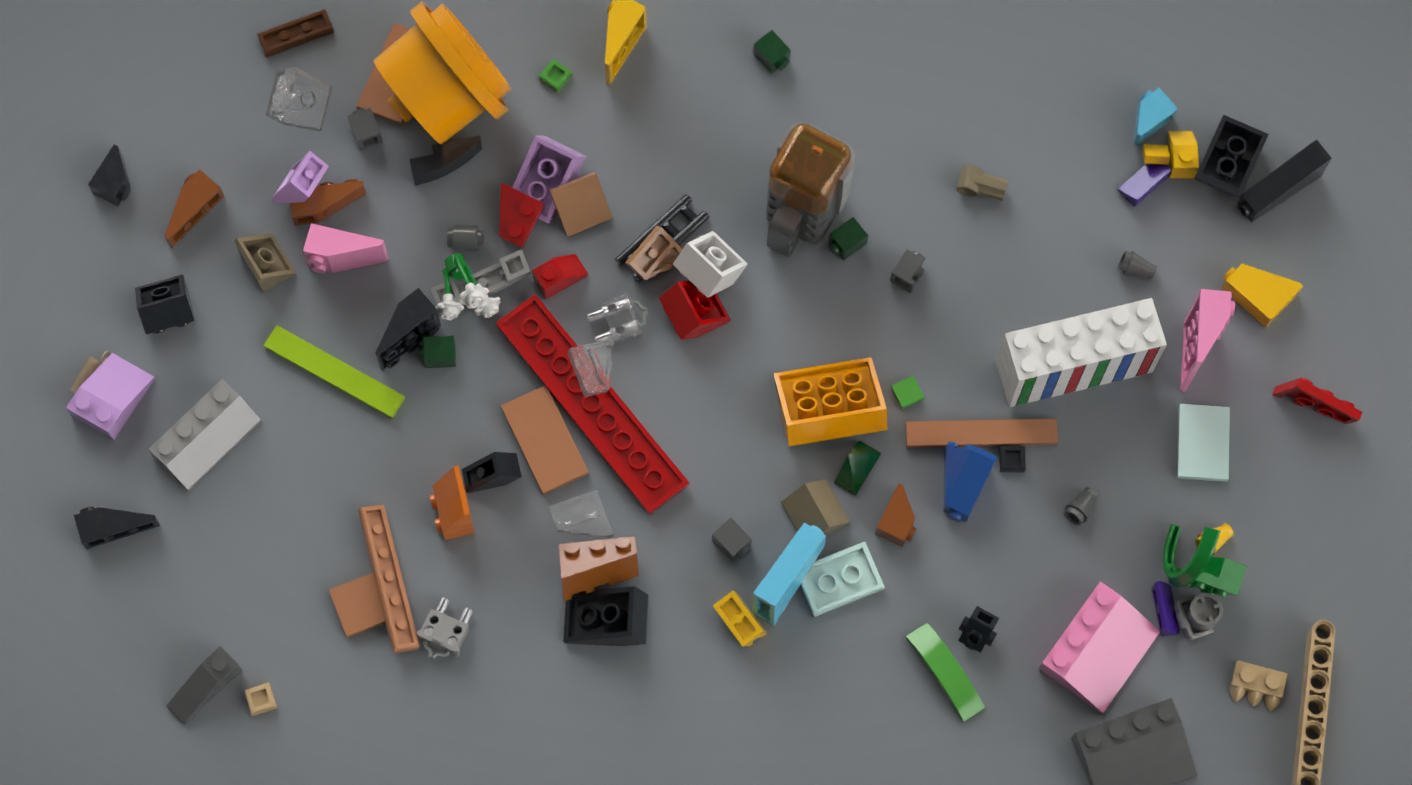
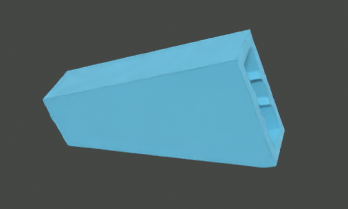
(787, 573)

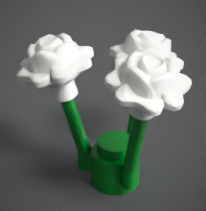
(472, 297)

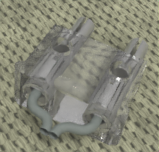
(621, 319)

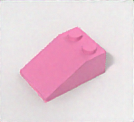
(340, 250)

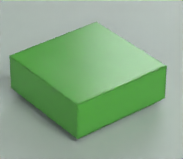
(555, 75)
(907, 392)

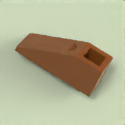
(326, 201)

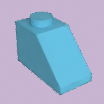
(1152, 114)

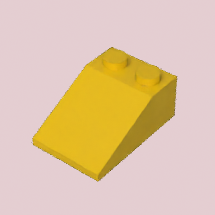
(624, 29)

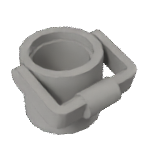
(1200, 615)

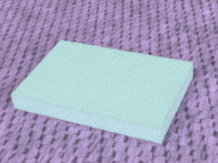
(1203, 442)
(841, 579)

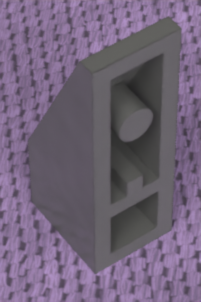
(204, 684)

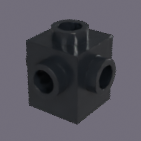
(978, 629)

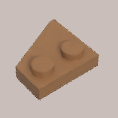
(654, 254)

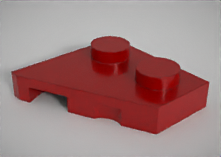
(517, 215)

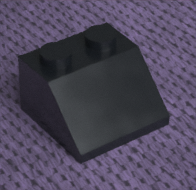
(164, 305)

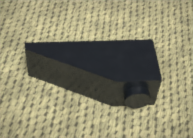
(106, 525)

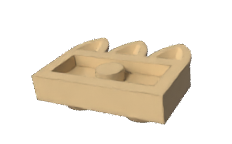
(1258, 683)

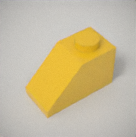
(1183, 154)

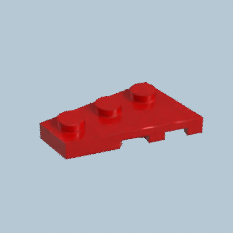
(1309, 395)

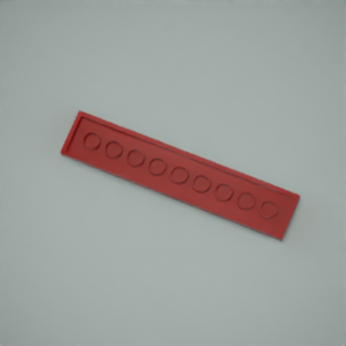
(600, 417)

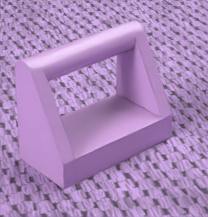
(301, 180)

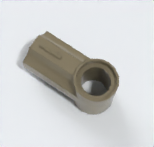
(975, 182)

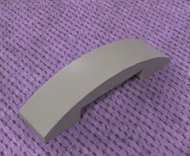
(495, 278)

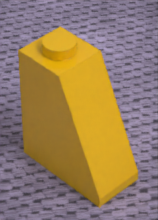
(1260, 292)

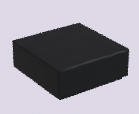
(1012, 459)

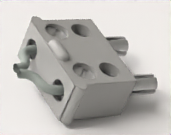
(442, 634)

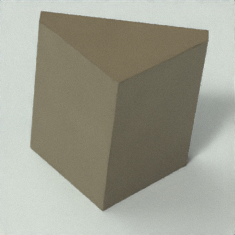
(265, 260)
(817, 506)

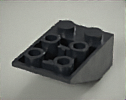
(411, 321)

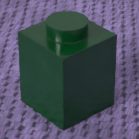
(772, 52)
(847, 239)
(438, 351)

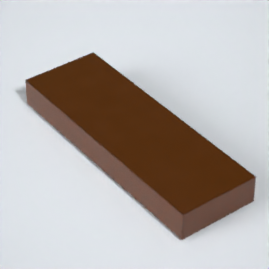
(295, 33)

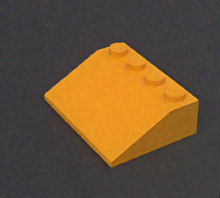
(830, 401)

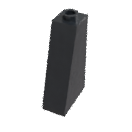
(1284, 181)

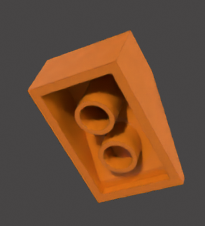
(452, 506)

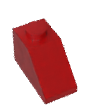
(558, 274)

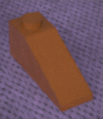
(195, 200)

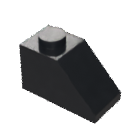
(111, 178)
(491, 472)

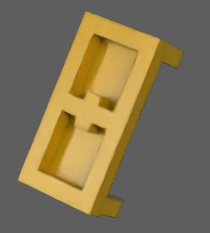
(739, 619)

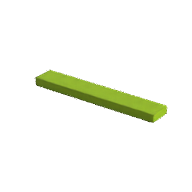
(334, 372)

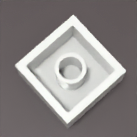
(710, 264)

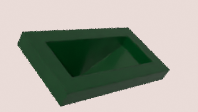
(857, 467)

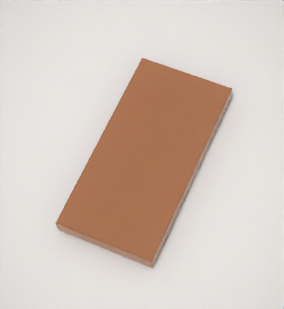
(377, 89)
(544, 440)

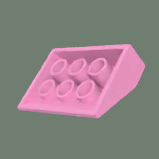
(1201, 330)
(1100, 648)

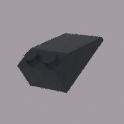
(1231, 156)
(607, 617)

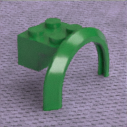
(1208, 573)

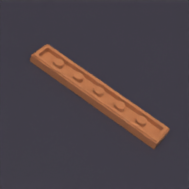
(981, 433)
(388, 578)

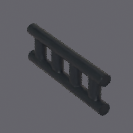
(664, 222)

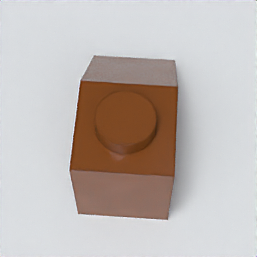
(897, 519)

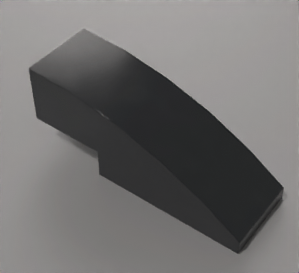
(444, 159)

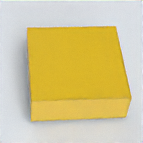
(1156, 154)

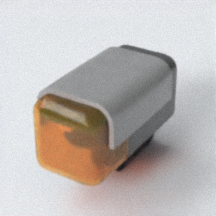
(806, 186)

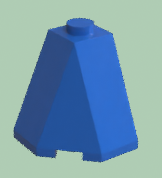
(964, 478)

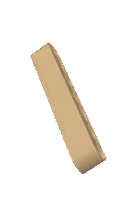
(1320, 698)

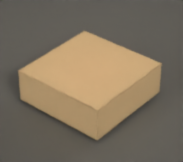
(260, 699)

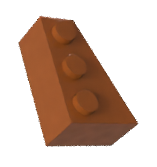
(597, 563)

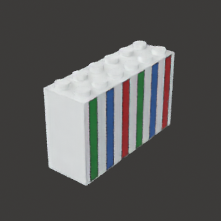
(1080, 352)

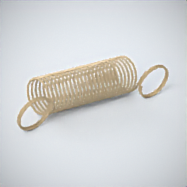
(83, 370)

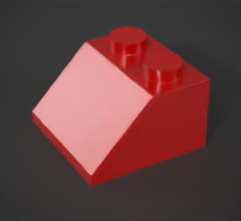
(692, 311)

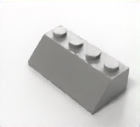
(204, 434)

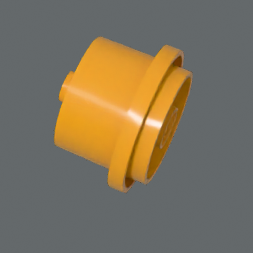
(441, 74)

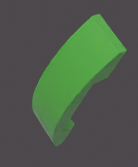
(946, 671)

